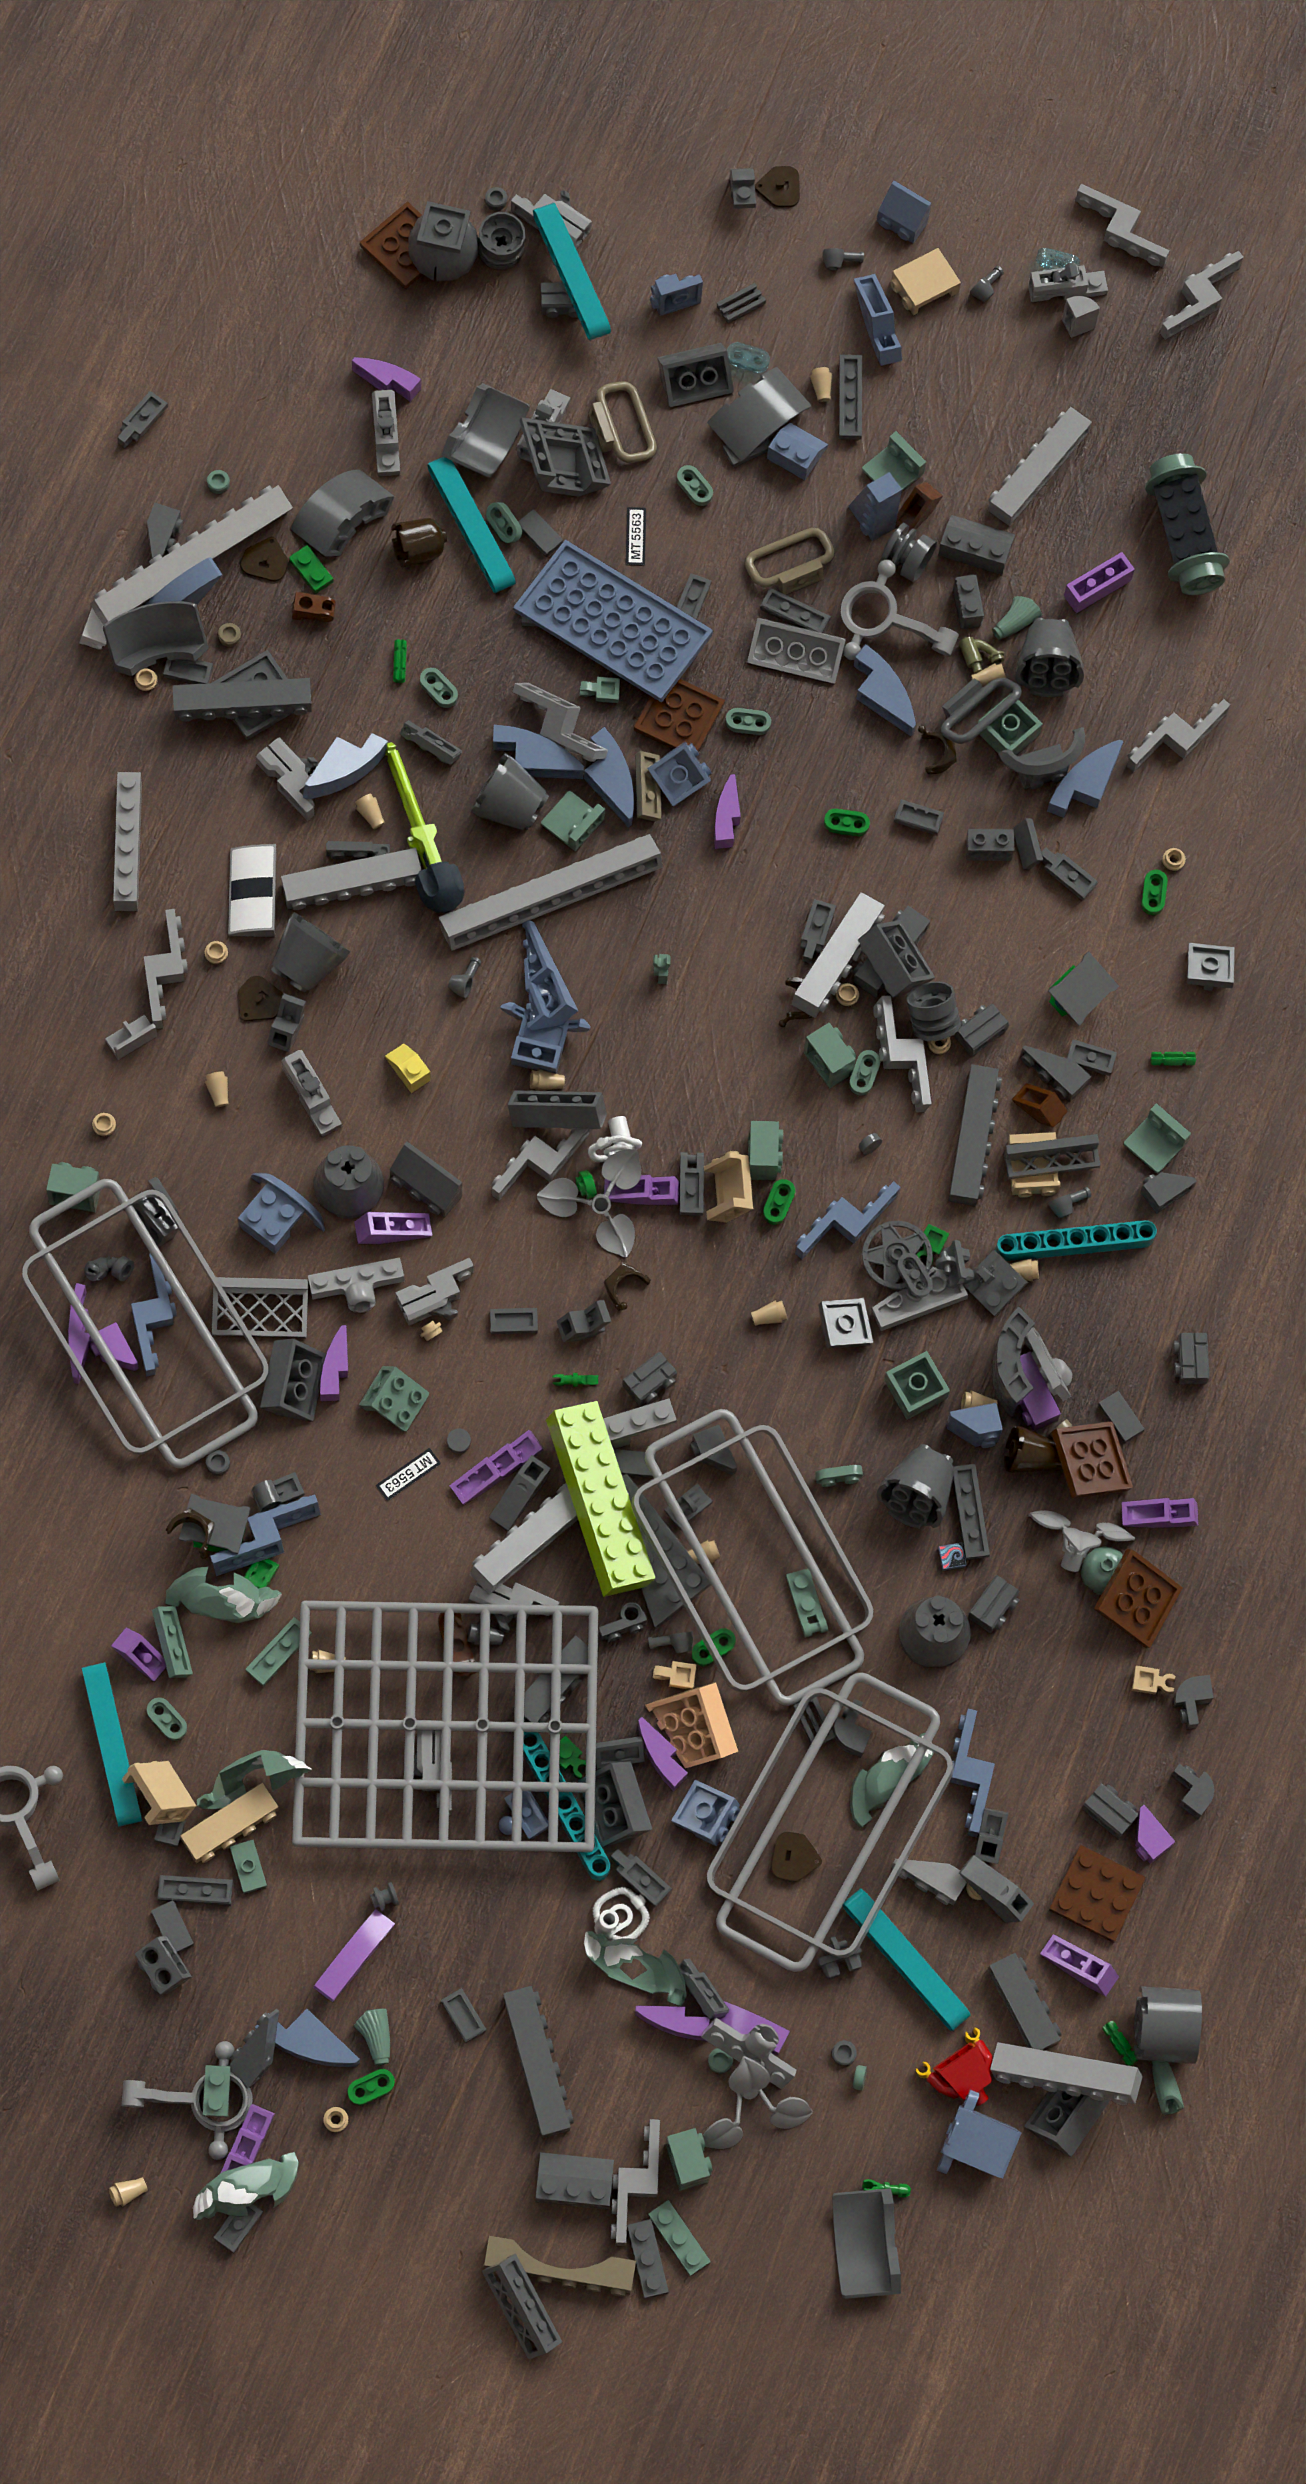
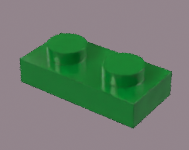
(311, 569)

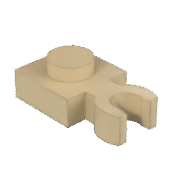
(1148, 1680)

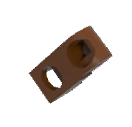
(313, 607)

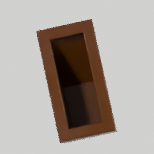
(918, 506)
(1040, 1104)

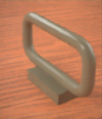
(605, 428)
(798, 576)

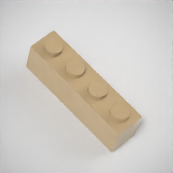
(230, 1823)

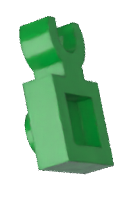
(937, 1240)
(569, 1756)

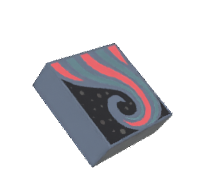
(952, 1556)

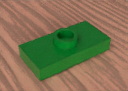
(262, 1573)

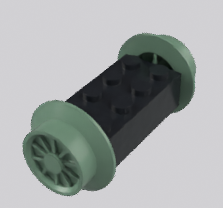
(1187, 524)

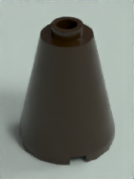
(1030, 1452)

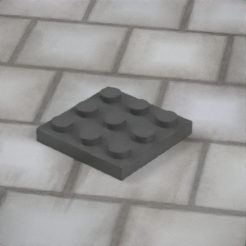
(257, 669)

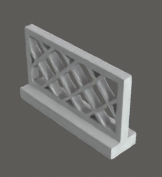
(262, 1286)

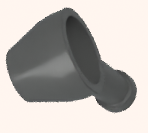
(834, 257)
(983, 289)
(462, 984)
(1063, 1205)
(681, 1641)

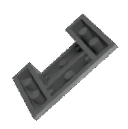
(565, 457)

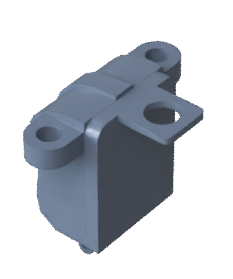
(978, 2140)

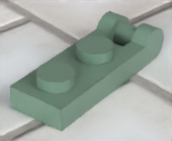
(806, 1602)

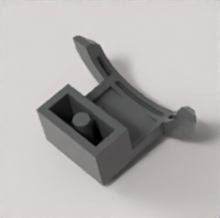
(1044, 764)

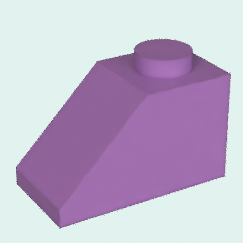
(118, 1346)
(140, 1653)
(1151, 1837)

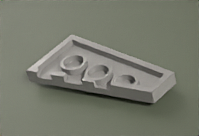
(904, 1306)

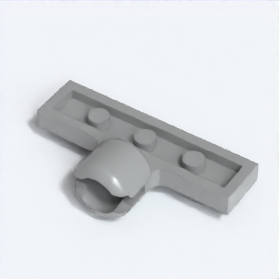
(357, 1282)
(1054, 1371)
(754, 2045)

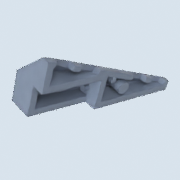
(548, 995)

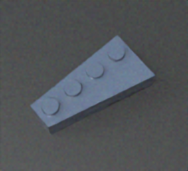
(877, 506)

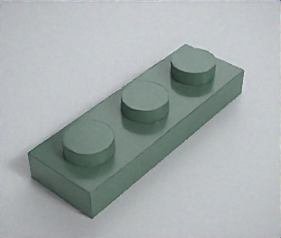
(172, 1642)
(276, 1653)
(679, 2238)

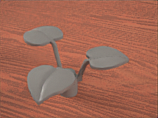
(613, 1235)
(1079, 1541)
(747, 2082)

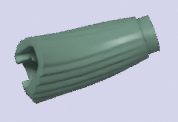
(1021, 614)
(375, 2029)
(1166, 2088)

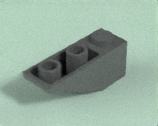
(162, 528)
(1059, 1072)
(520, 1492)
(996, 1890)
(257, 2054)

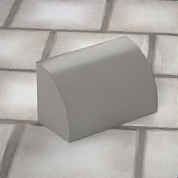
(1080, 315)

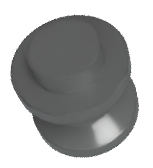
(384, 1897)

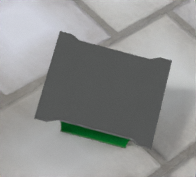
(1081, 989)
(228, 1527)

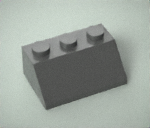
(695, 374)
(976, 544)
(895, 958)
(425, 1180)
(293, 1380)
(618, 1805)
(1065, 2119)
(574, 2181)

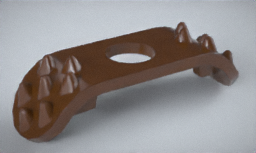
(459, 1634)

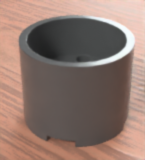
(1168, 2025)

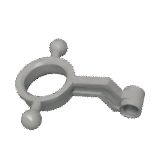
(942, 641)
(42, 1874)
(135, 2094)

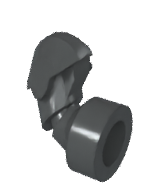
(99, 1268)

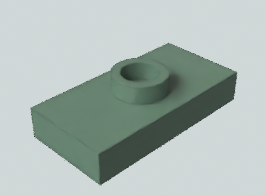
(248, 1866)

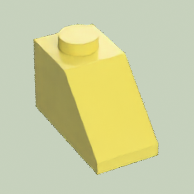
(409, 1067)

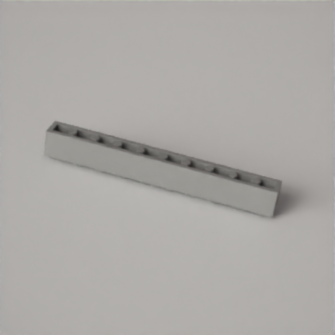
(210, 543)
(550, 892)

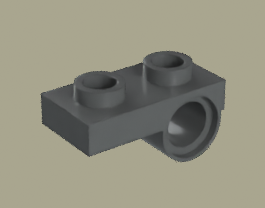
(277, 1492)
(614, 1630)

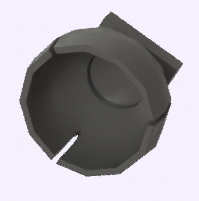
(444, 241)

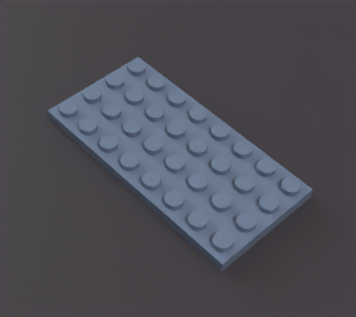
(613, 620)

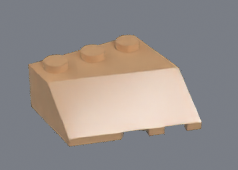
(696, 1725)

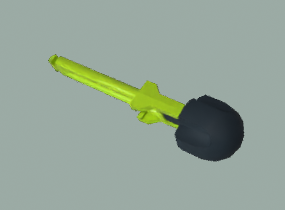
(440, 882)

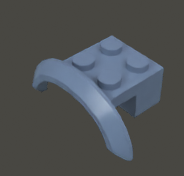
(542, 1046)
(275, 1212)

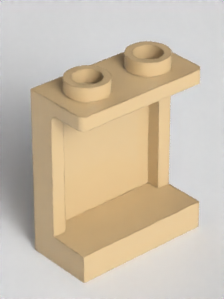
(924, 280)
(1043, 1184)
(732, 1186)
(162, 1790)

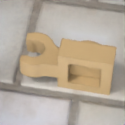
(680, 1674)

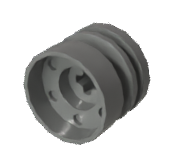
(497, 230)
(910, 553)
(933, 1011)

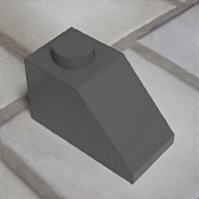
(1165, 1189)
(709, 1439)

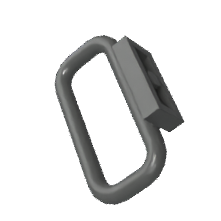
(968, 699)

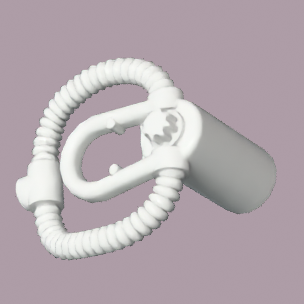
(619, 1137)
(608, 1920)

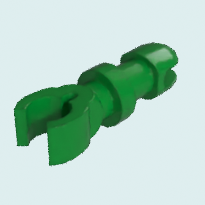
(575, 1379)
(901, 2190)

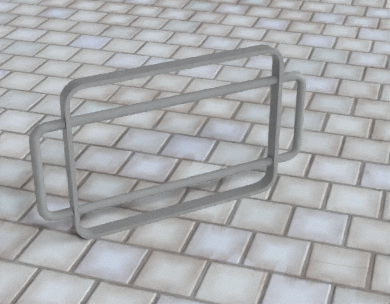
(126, 1205)
(660, 1480)
(816, 1942)

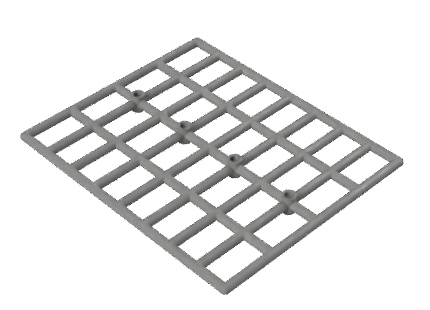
(481, 1726)

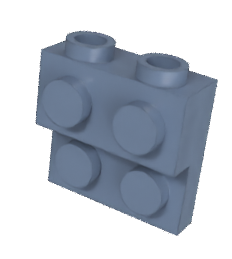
(672, 295)
(680, 773)
(706, 1813)

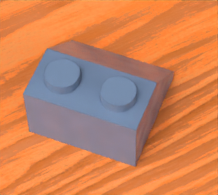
(904, 212)
(796, 450)
(976, 1425)

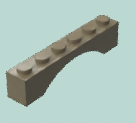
(611, 2274)

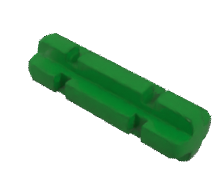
(400, 649)
(1173, 1058)
(1119, 2043)

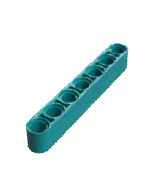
(571, 271)
(471, 524)
(1085, 1234)
(111, 1743)
(566, 1816)
(908, 1962)

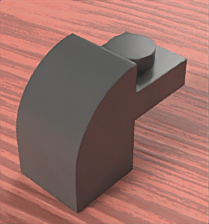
(742, 188)
(287, 1023)
(584, 1323)
(1189, 1694)
(848, 1735)
(1200, 1791)
(990, 1835)

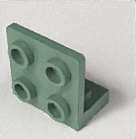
(897, 459)
(573, 820)
(1157, 1139)
(395, 1397)

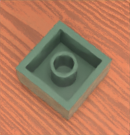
(1012, 729)
(830, 1055)
(763, 1148)
(67, 1181)
(916, 1385)
(687, 2158)

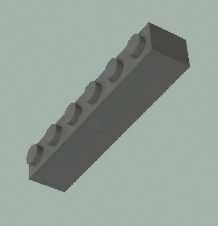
(242, 699)
(973, 1135)
(536, 2061)

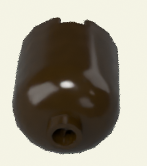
(418, 541)

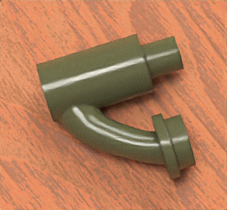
(969, 648)

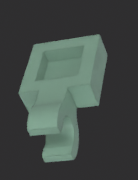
(605, 689)
(661, 967)

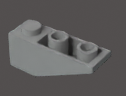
(936, 1877)

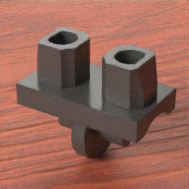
(953, 1263)
(691, 1503)
(829, 1962)

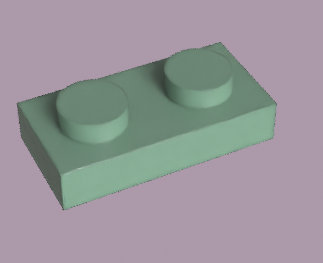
(216, 2091)

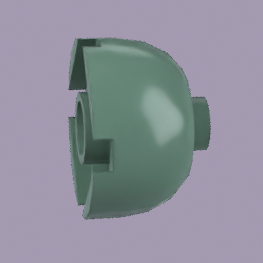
(1099, 1567)

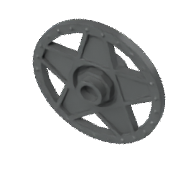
(891, 1250)

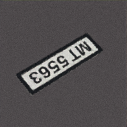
(636, 536)
(408, 1474)

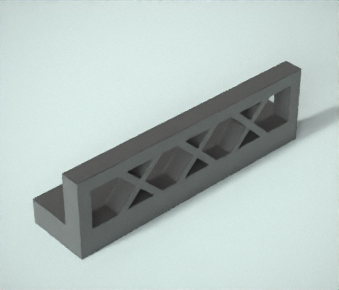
(1052, 1148)
(525, 2306)

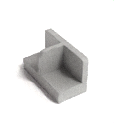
(131, 1036)

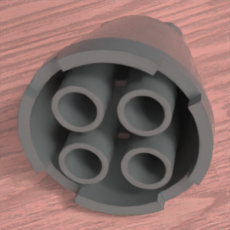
(1049, 659)
(510, 796)
(306, 954)
(350, 1193)
(918, 1488)
(927, 1640)

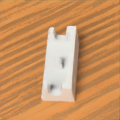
(93, 632)

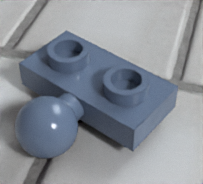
(533, 1818)

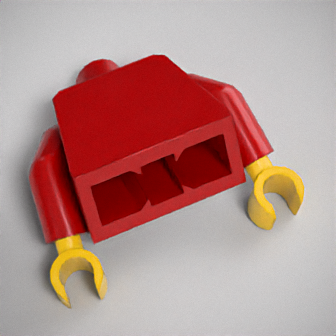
(963, 2070)

